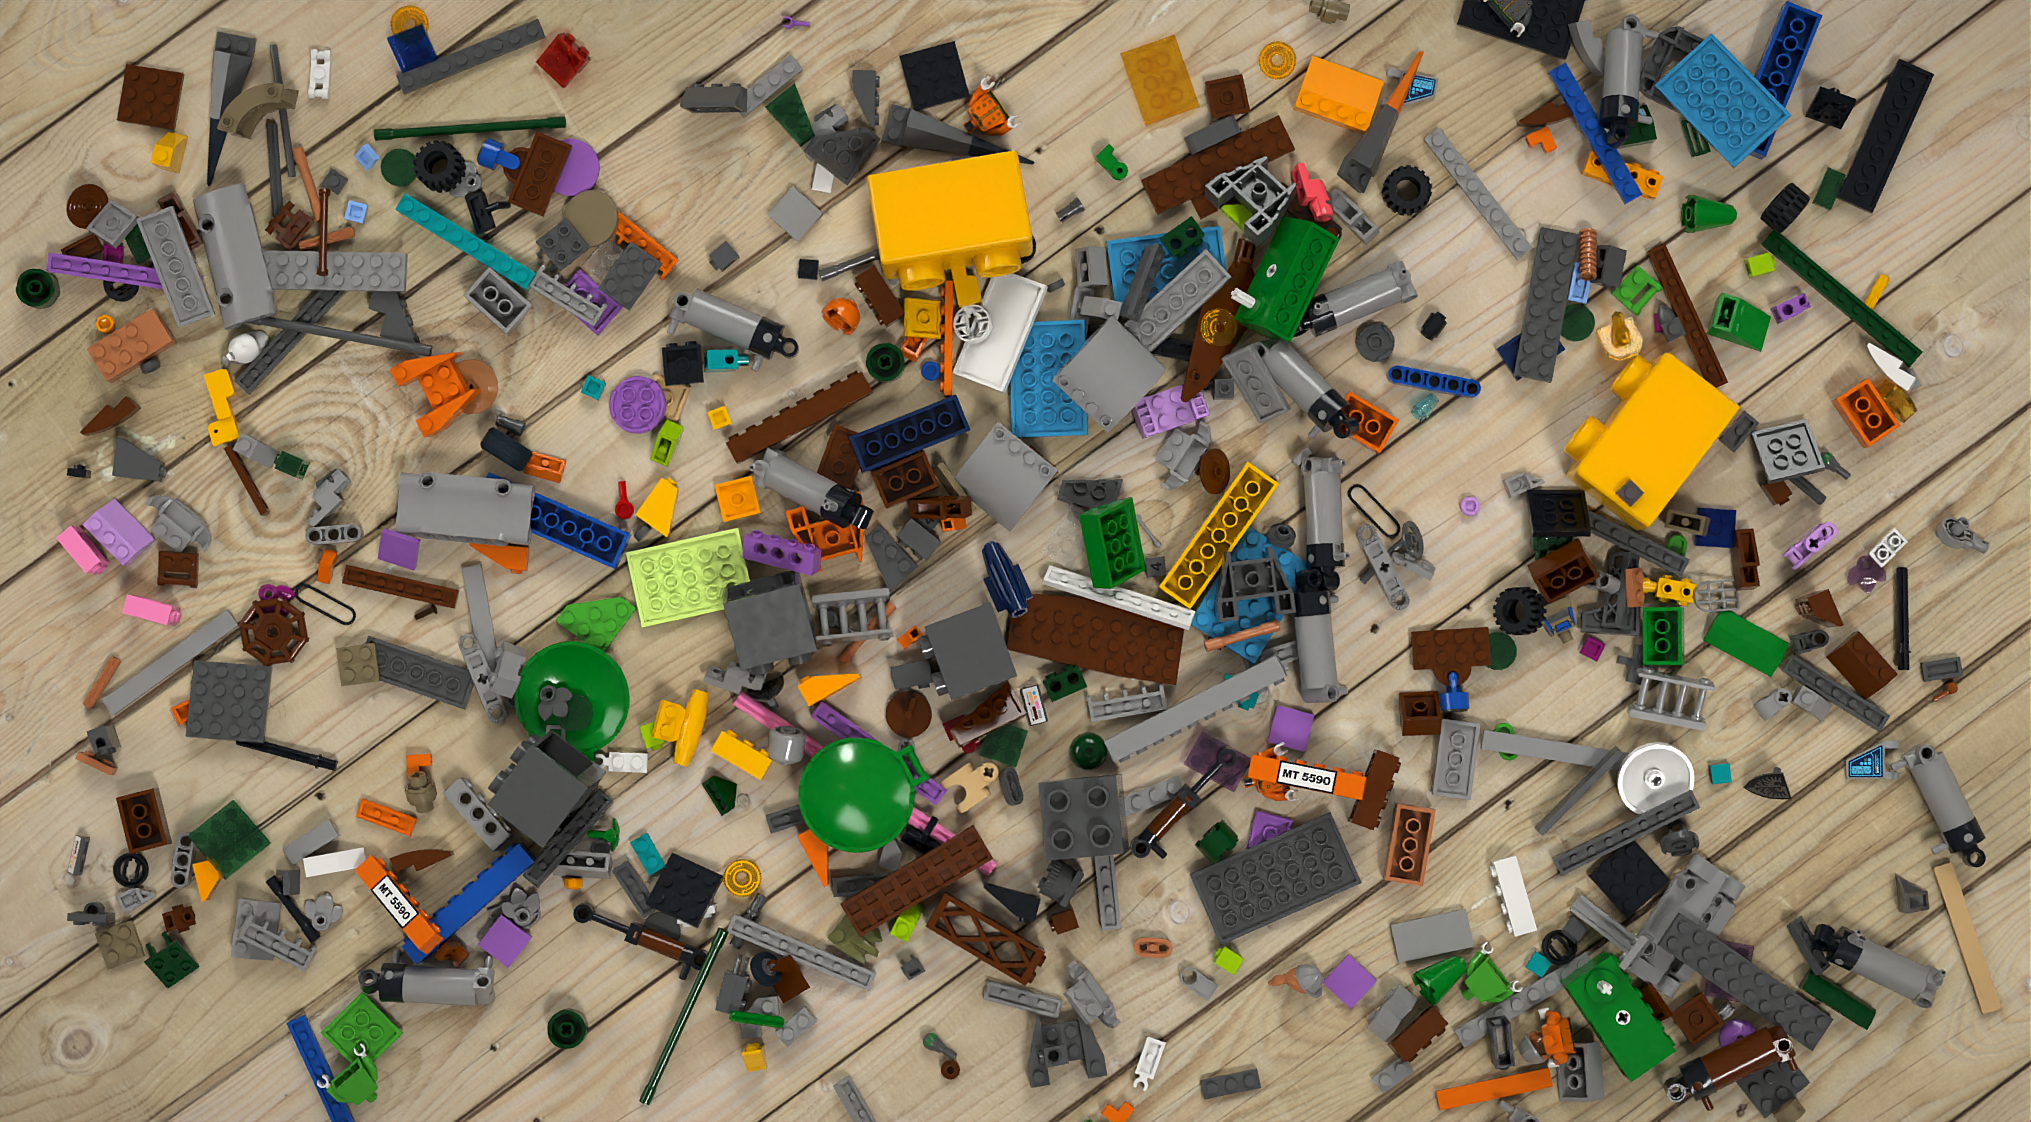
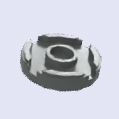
(1375, 342)

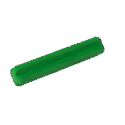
(756, 1019)

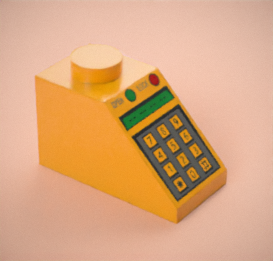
(207, 879)

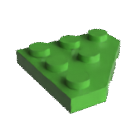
(597, 620)

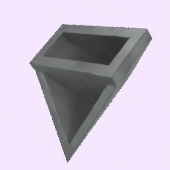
(1911, 897)

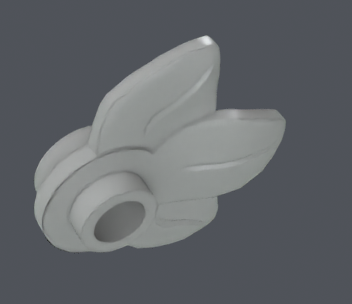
(465, 187)
(521, 903)
(323, 909)

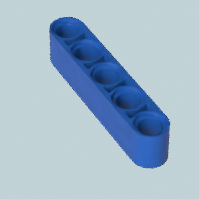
(1443, 380)

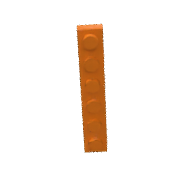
(947, 330)

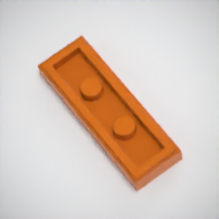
(386, 817)

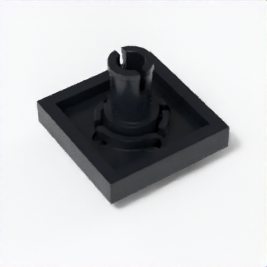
(1830, 103)

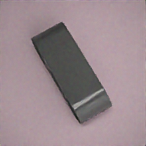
(1212, 135)

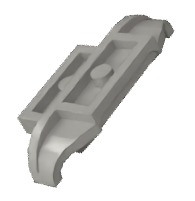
(1183, 454)
(178, 524)
(1088, 997)

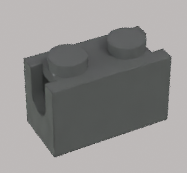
(1609, 266)
(918, 539)
(912, 675)
(104, 739)

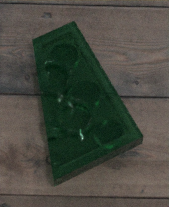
(791, 115)

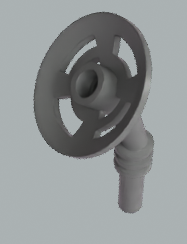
(1407, 541)

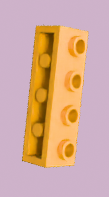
(1647, 181)

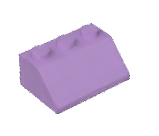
(119, 532)

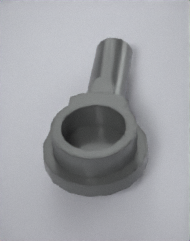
(833, 620)

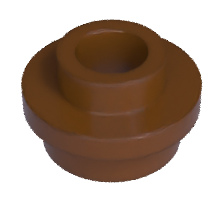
(945, 1065)

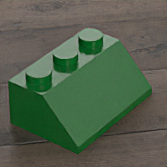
(1663, 636)

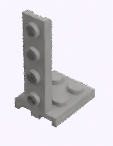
(1630, 944)

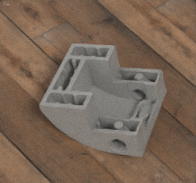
(1109, 374)
(1004, 476)

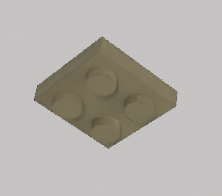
(358, 664)
(120, 944)

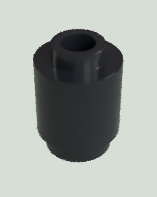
(1433, 325)

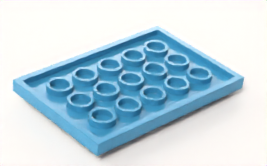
(1722, 100)
(1127, 252)
(1037, 402)
(1250, 611)

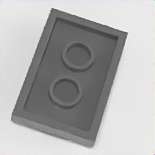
(630, 276)

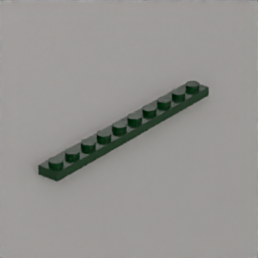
(1842, 298)

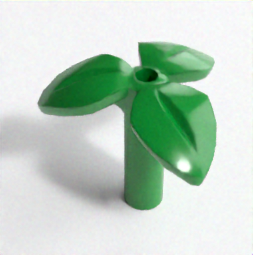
(610, 835)

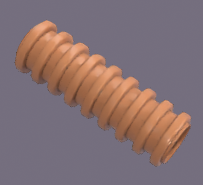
(1588, 254)

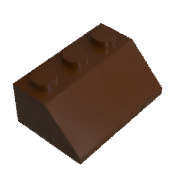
(1819, 608)
(1861, 665)

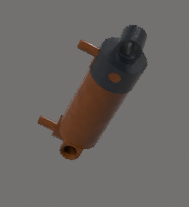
(1731, 1063)

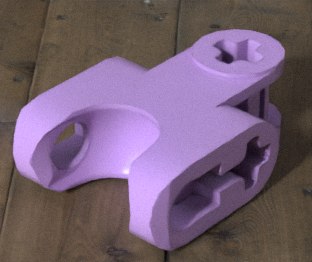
(1800, 551)

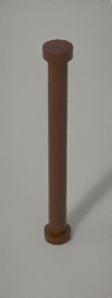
(322, 270)

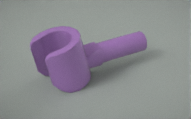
(795, 23)

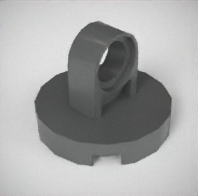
(1679, 842)

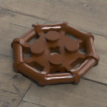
(284, 628)

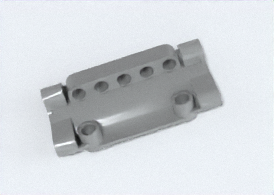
(465, 509)
(1702, 896)

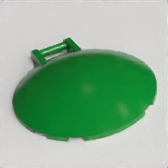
(582, 671)
(858, 793)

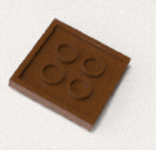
(150, 97)

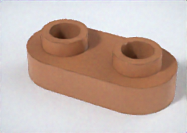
(1153, 947)

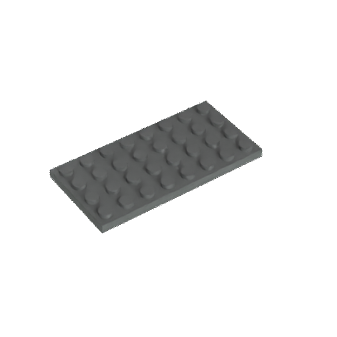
(1275, 878)

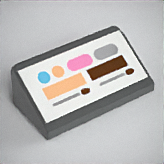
(1034, 705)
(78, 855)

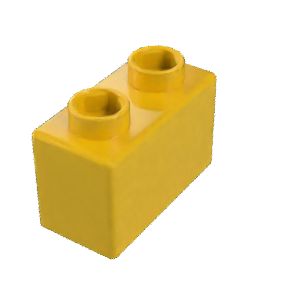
(951, 219)
(1651, 437)

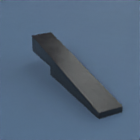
(1168, 348)

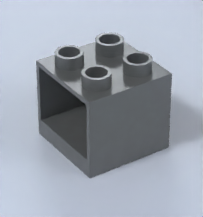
(770, 621)
(967, 652)
(544, 786)
(1083, 817)

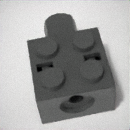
(734, 988)

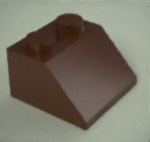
(1420, 713)

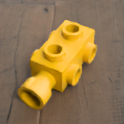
(1675, 592)

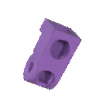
(1790, 308)

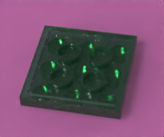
(229, 839)

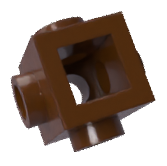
(179, 918)

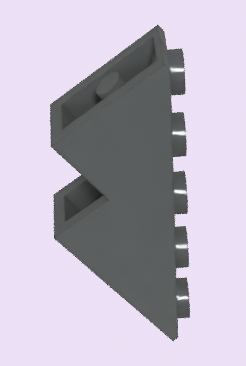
(397, 322)

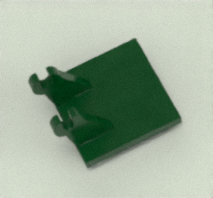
(170, 963)

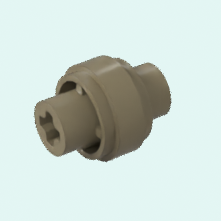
(1329, 10)
(420, 792)

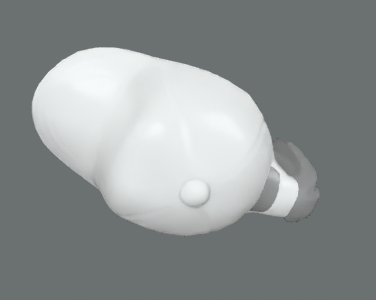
(245, 348)

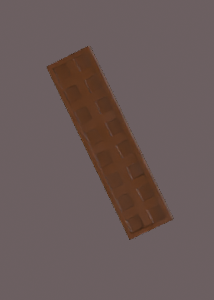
(1188, 177)
(916, 881)

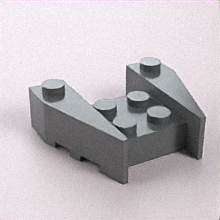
(1257, 192)
(1252, 580)
(1079, 1045)

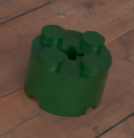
(27, 288)
(874, 364)
(1216, 841)
(556, 1028)

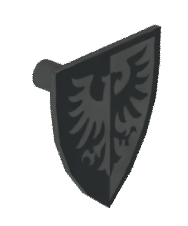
(768, 692)
(1770, 785)

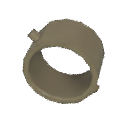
(1789, 1111)

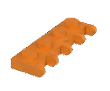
(631, 232)

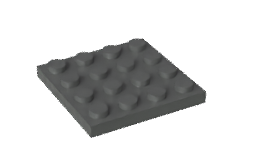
(229, 701)

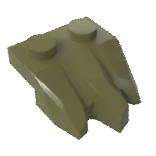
(849, 942)

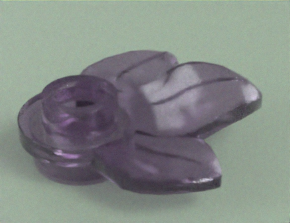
(1866, 576)

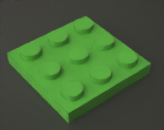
(365, 1024)

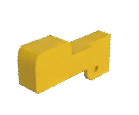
(966, 288)
(221, 390)

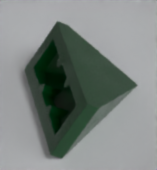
(721, 793)

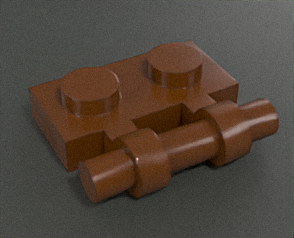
(294, 229)

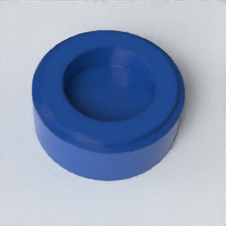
(930, 371)

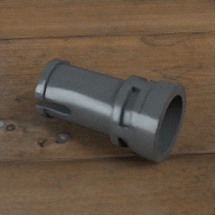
(1073, 208)
(515, 426)

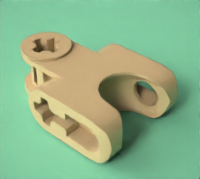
(974, 783)

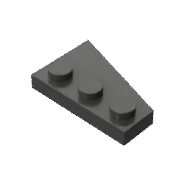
(1089, 492)
(890, 558)
(1592, 621)

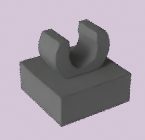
(912, 968)

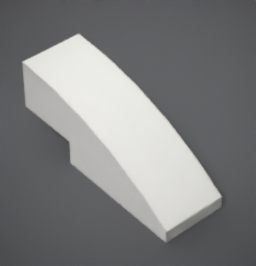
(1891, 368)
(334, 862)

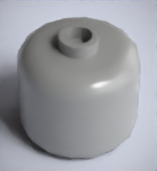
(786, 745)

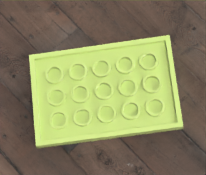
(686, 576)

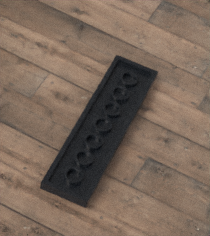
(1885, 136)

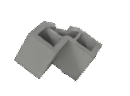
(506, 675)
(763, 1005)
(1391, 1012)

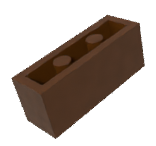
(879, 297)
(1418, 1034)

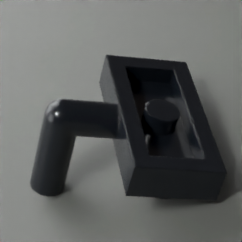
(481, 211)
(919, 841)

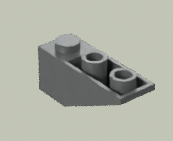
(864, 89)

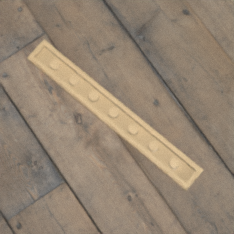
(1966, 937)

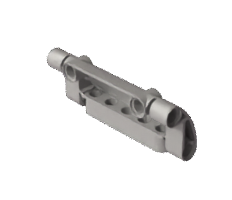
(235, 255)

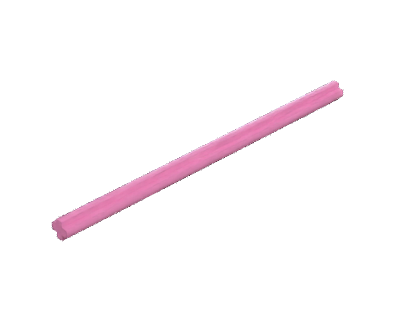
(771, 720)

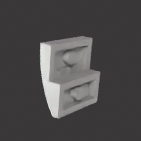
(794, 213)

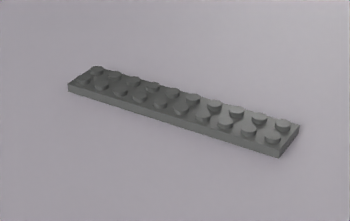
(1745, 981)

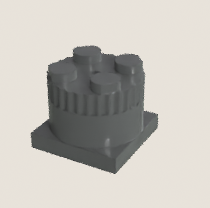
(1060, 882)

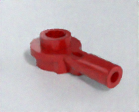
(624, 508)

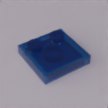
(412, 48)
(1720, 529)

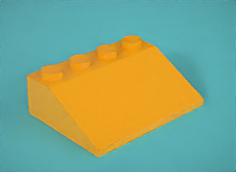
(1338, 95)
(821, 687)

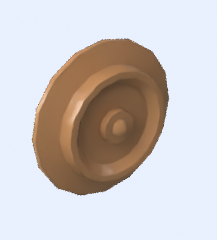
(479, 376)

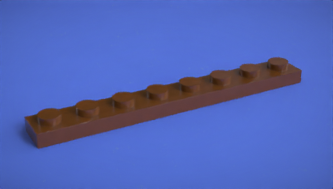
(1684, 309)

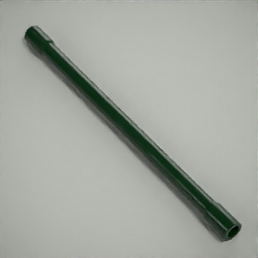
(550, 123)
(716, 945)

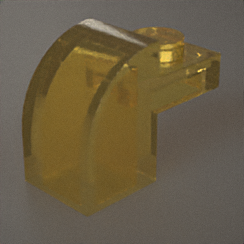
(1896, 400)

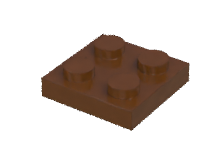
(1227, 96)
(1696, 1019)

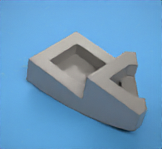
(1521, 483)
(891, 855)
(133, 898)

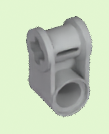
(1605, 583)
(1770, 705)

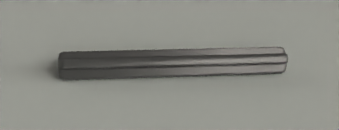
(274, 168)

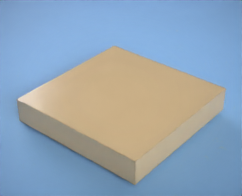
(675, 398)

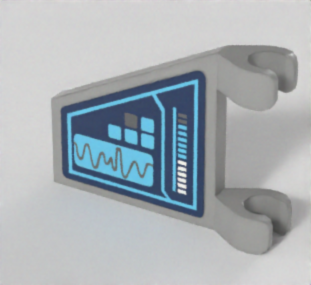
(1421, 88)
(1871, 763)

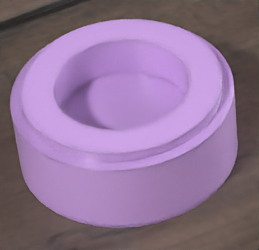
(1469, 506)

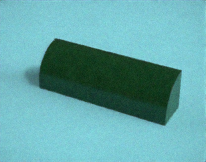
(1838, 999)

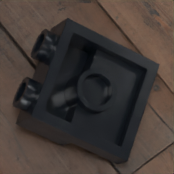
(682, 364)

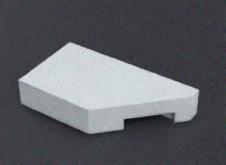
(822, 180)

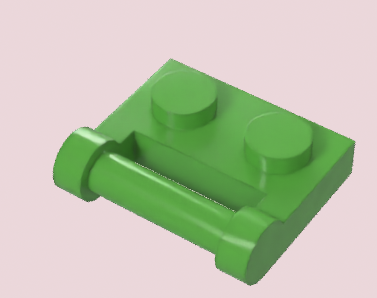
(1631, 287)

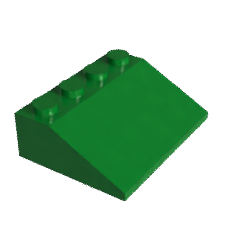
(1112, 543)

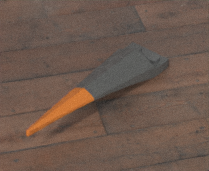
(1367, 153)

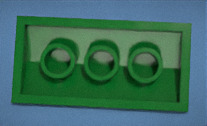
(1746, 642)

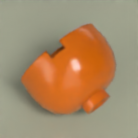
(842, 314)

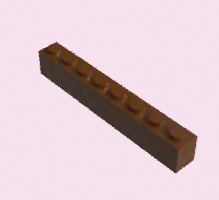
(799, 417)

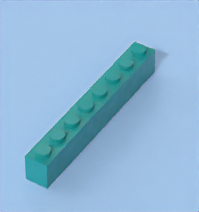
(465, 241)

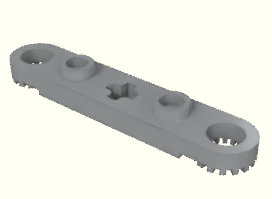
(1376, 555)
(477, 665)

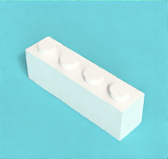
(1513, 895)

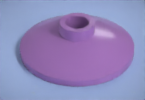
(1733, 1029)

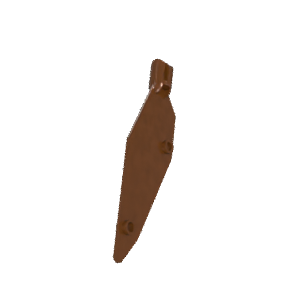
(1205, 358)

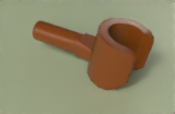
(1951, 688)

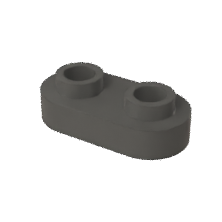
(1011, 786)

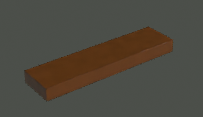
(247, 481)

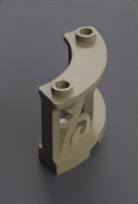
(251, 105)

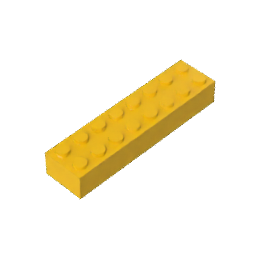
(1218, 535)

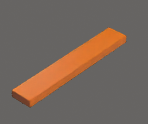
(1494, 1088)

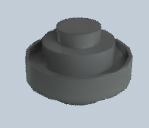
(1281, 535)

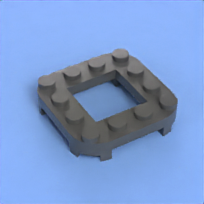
(1665, 43)

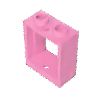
(83, 550)
(151, 610)

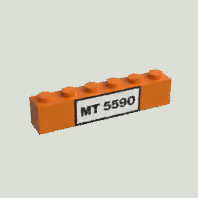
(1307, 777)
(399, 904)

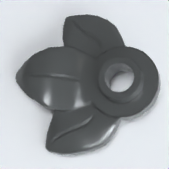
(554, 705)

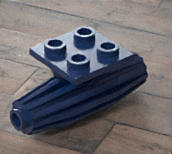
(1005, 581)

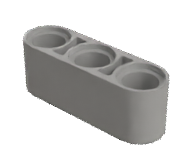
(325, 531)
(178, 867)

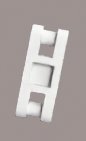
(320, 74)

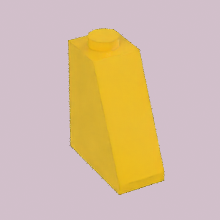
(169, 152)
(660, 506)

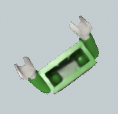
(1486, 980)
(354, 1082)

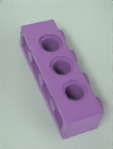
(755, 551)

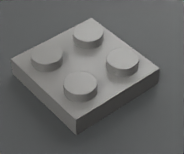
(113, 223)

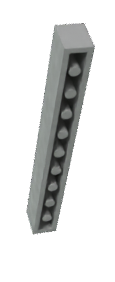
(1195, 708)

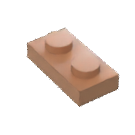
(1634, 587)
(103, 765)

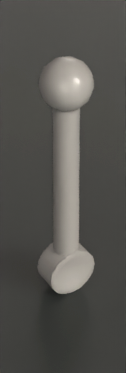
(1157, 544)

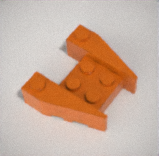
(442, 386)
(826, 535)

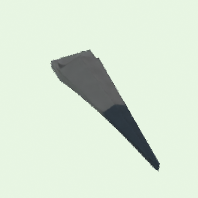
(230, 68)
(918, 131)

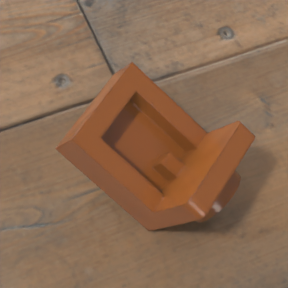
(452, 950)

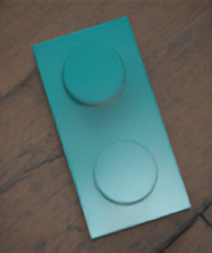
(648, 854)

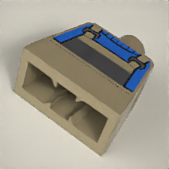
(1560, 619)

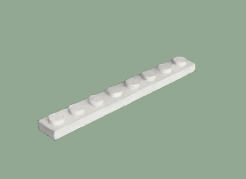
(1119, 598)

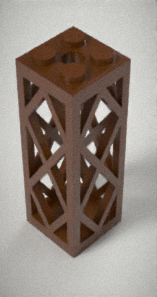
(1029, 965)

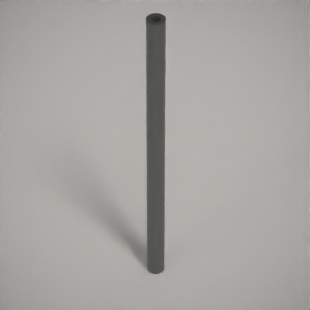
(283, 114)

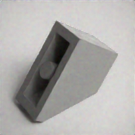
(1100, 308)
(255, 450)
(1810, 702)

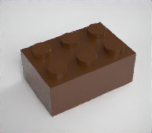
(905, 480)
(1563, 571)
(144, 820)

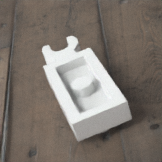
(625, 762)
(1149, 1060)

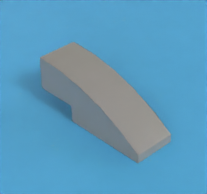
(1588, 47)
(1353, 217)
(311, 842)

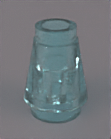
(1424, 407)

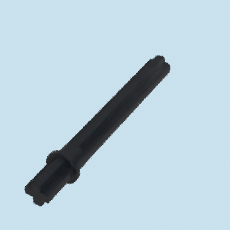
(1902, 618)
(310, 759)

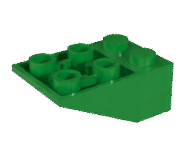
(1738, 322)

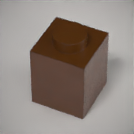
(1777, 492)
(1063, 921)

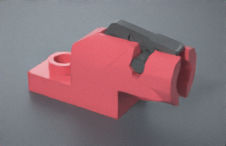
(1312, 194)

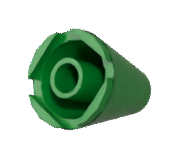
(1705, 214)
(1439, 978)

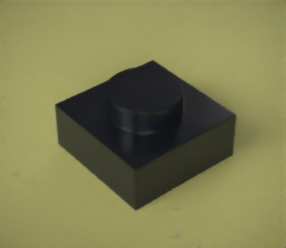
(808, 269)
(79, 471)

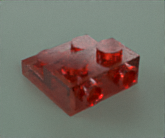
(563, 59)

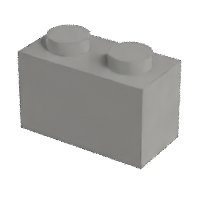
(1091, 266)
(796, 1026)

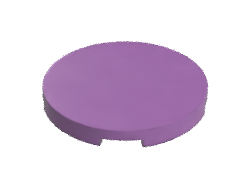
(580, 169)
(638, 405)

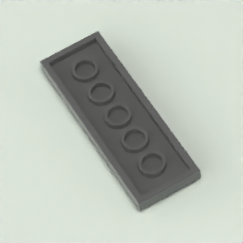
(423, 674)

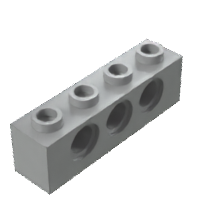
(454, 795)

